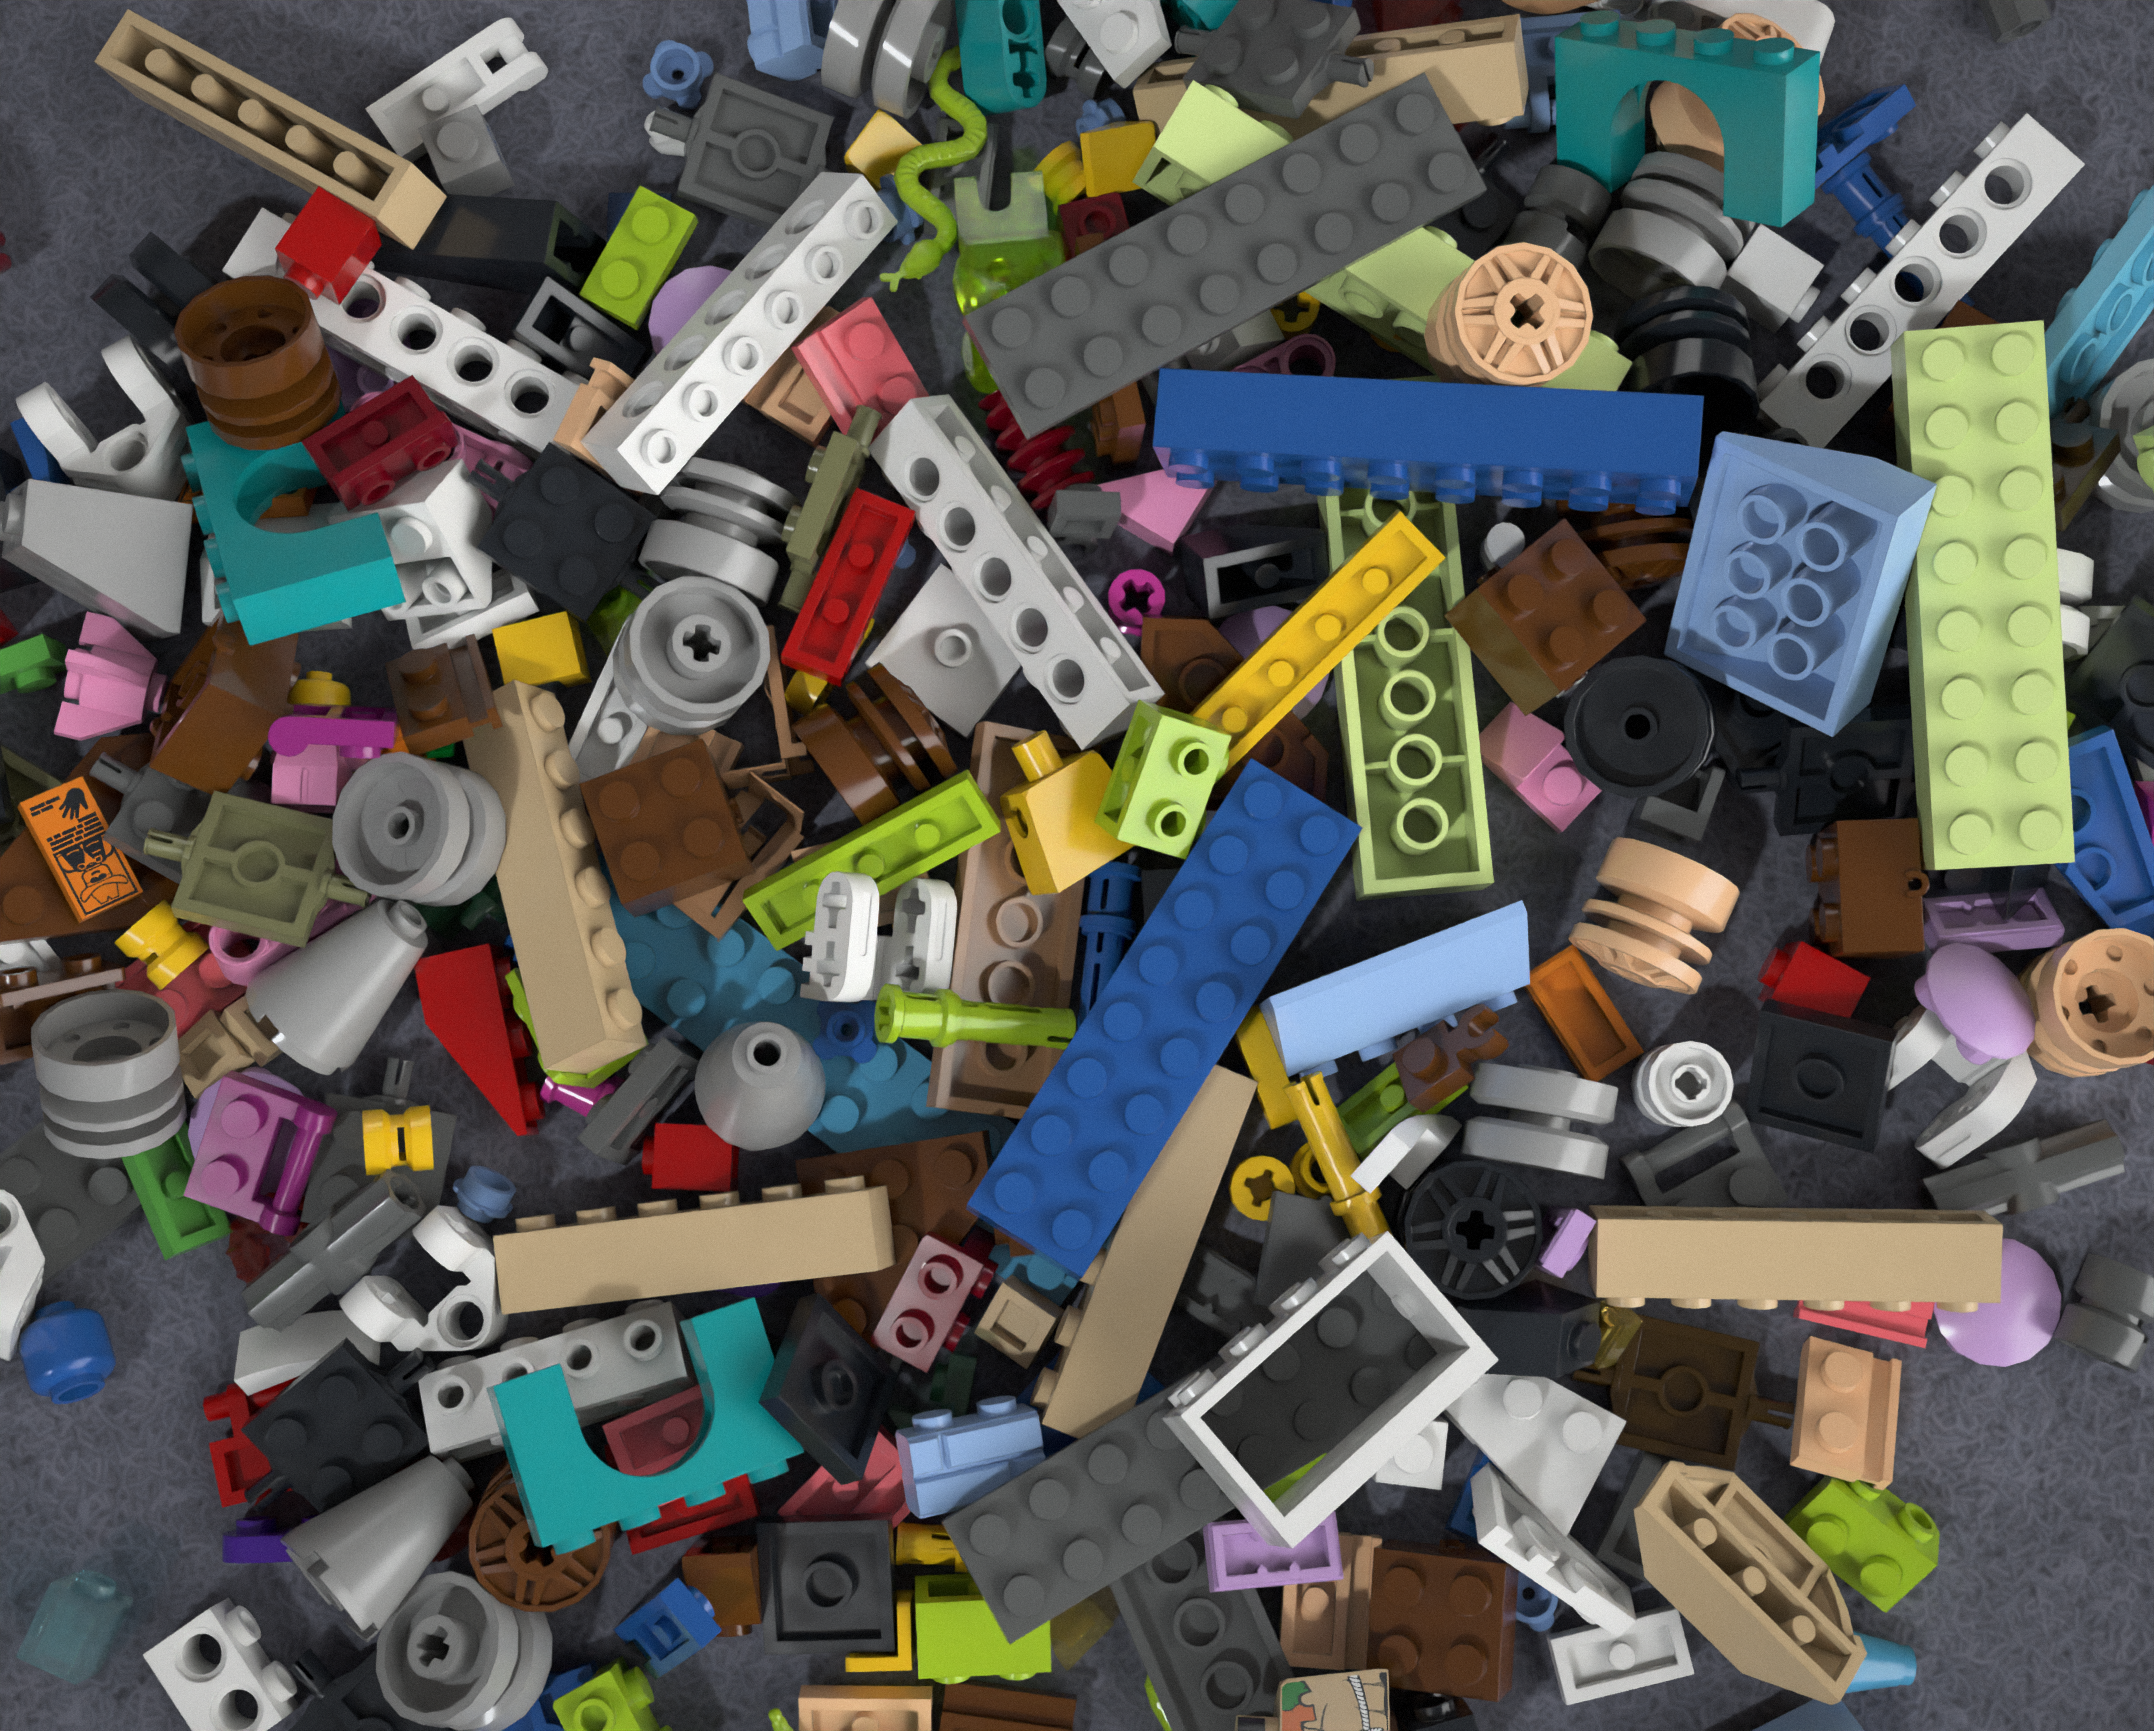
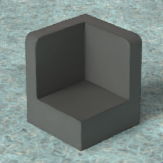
(1682, 811)

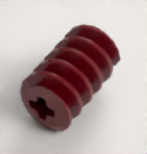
(1038, 461)

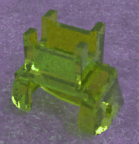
(999, 254)

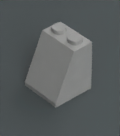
(103, 550)

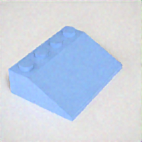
(1797, 574)
(1400, 991)

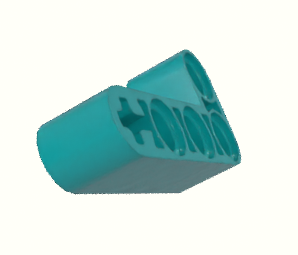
(1001, 54)

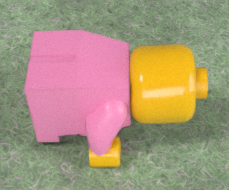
(318, 774)

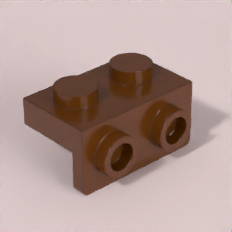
(29, 993)

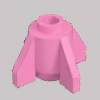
(111, 682)

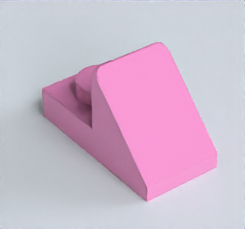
(1536, 766)

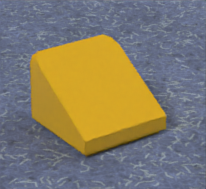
(879, 148)
(1115, 155)

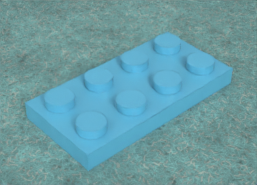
(2104, 311)

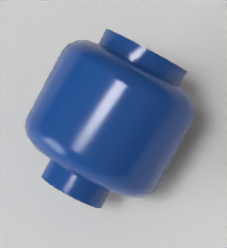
(66, 1352)

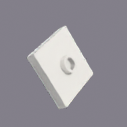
(948, 654)

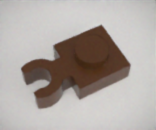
(1442, 1057)

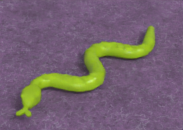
(928, 253)

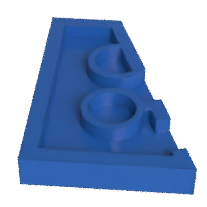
(1859, 126)
(2110, 834)

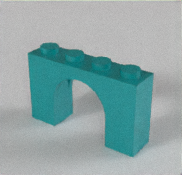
(1756, 90)
(282, 579)
(572, 1491)

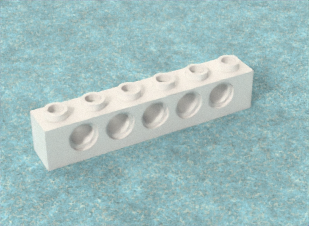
(2036, 170)
(739, 332)
(458, 340)
(985, 534)

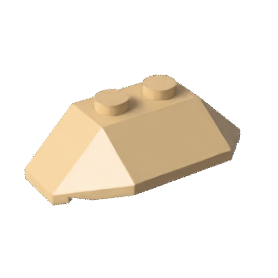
(1747, 1581)

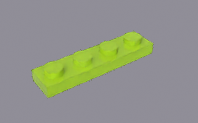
(887, 849)

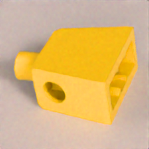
(1055, 815)

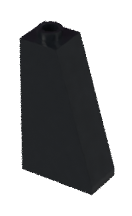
(498, 245)

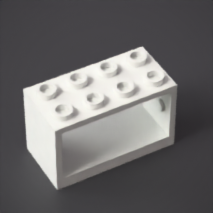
(1319, 1492)

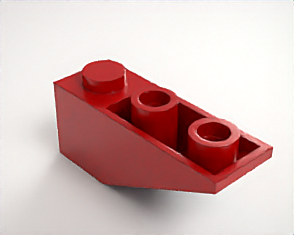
(475, 1020)

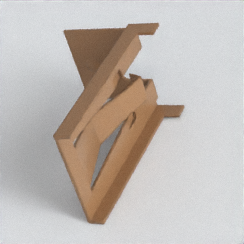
(790, 750)
(766, 863)

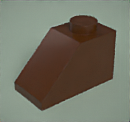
(729, 1577)

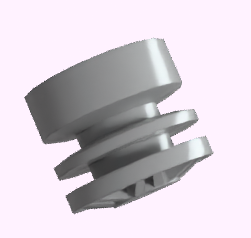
(1668, 229)
(723, 521)
(109, 1073)

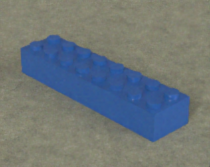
(1429, 439)
(1163, 1020)

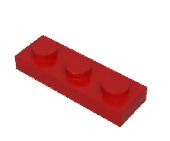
(848, 587)

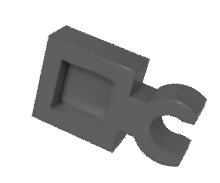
(1083, 515)

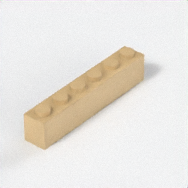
(1470, 64)
(270, 127)
(555, 887)
(696, 1248)
(1795, 1256)
(1142, 1267)

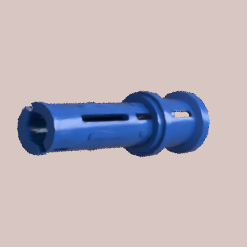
(1874, 210)
(1106, 928)

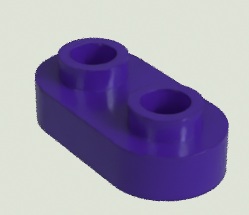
(257, 1540)

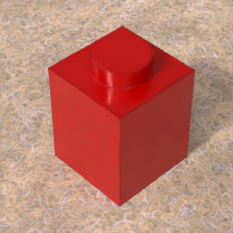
(328, 247)
(1811, 980)
(690, 1159)

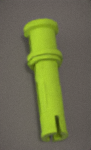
(947, 1018)

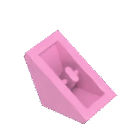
(1157, 508)

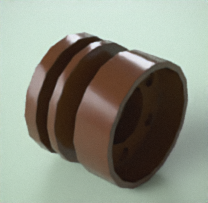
(258, 362)
(1632, 545)
(876, 745)
(524, 1573)

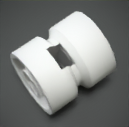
(1682, 1084)

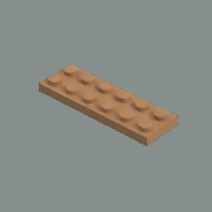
(1005, 947)

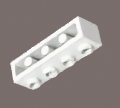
(606, 1366)

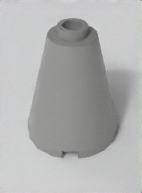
(339, 985)
(759, 1085)
(381, 1540)

